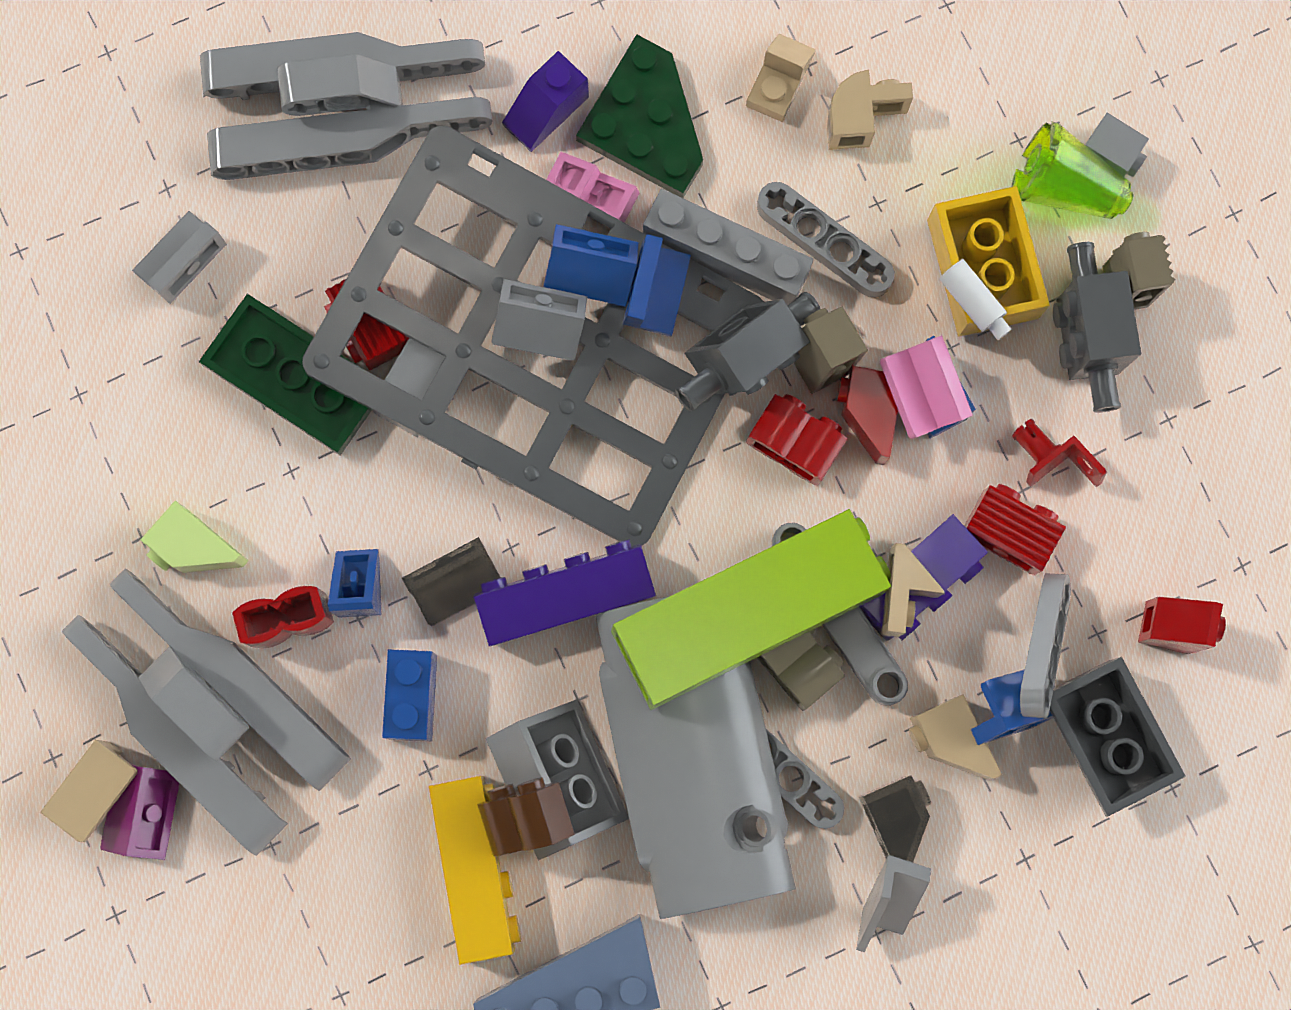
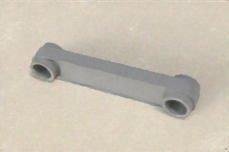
(859, 644)

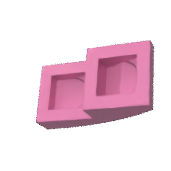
(592, 186)

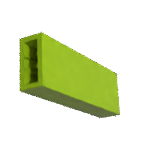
(751, 608)

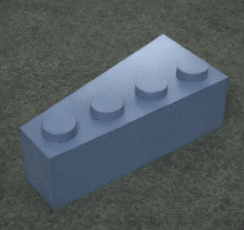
(598, 975)

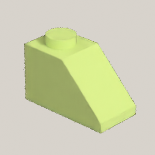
(188, 543)

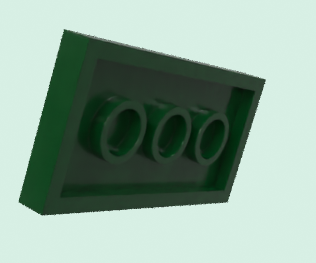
(264, 360)

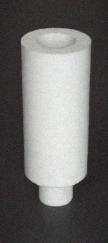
(975, 299)

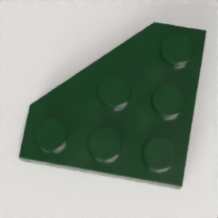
(646, 120)

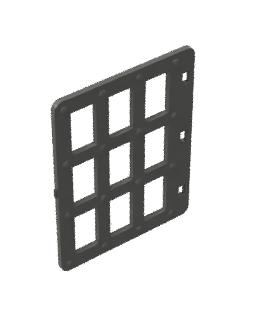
(535, 209)

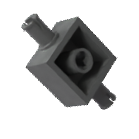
(1096, 326)
(747, 349)

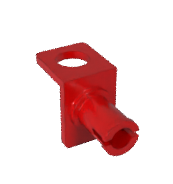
(1050, 455)

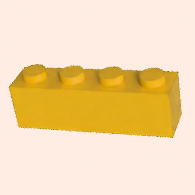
(472, 873)

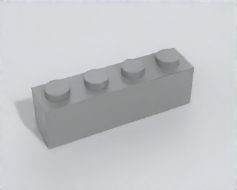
(728, 248)

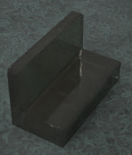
(451, 581)

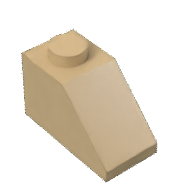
(947, 738)

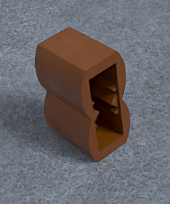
(526, 817)

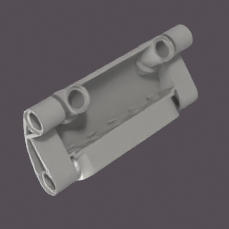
(696, 785)

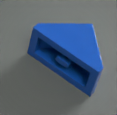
(355, 584)

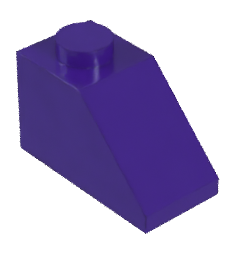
(546, 101)

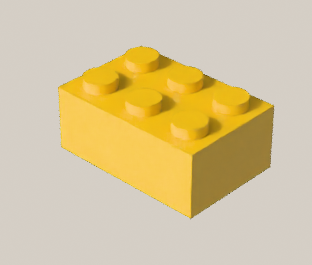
(997, 245)

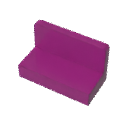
(142, 816)

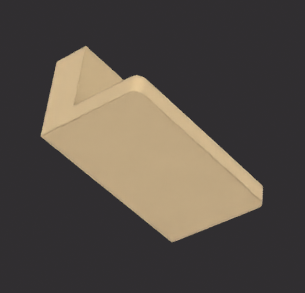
(89, 790)

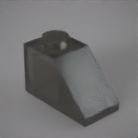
(898, 816)

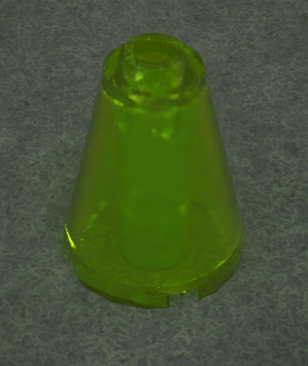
(1070, 176)

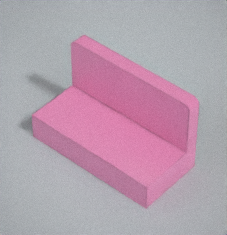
(926, 387)

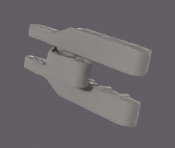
(329, 77)
(193, 727)

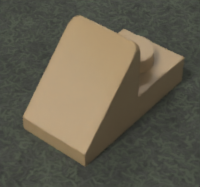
(780, 77)
(907, 579)

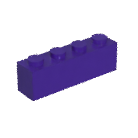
(563, 594)

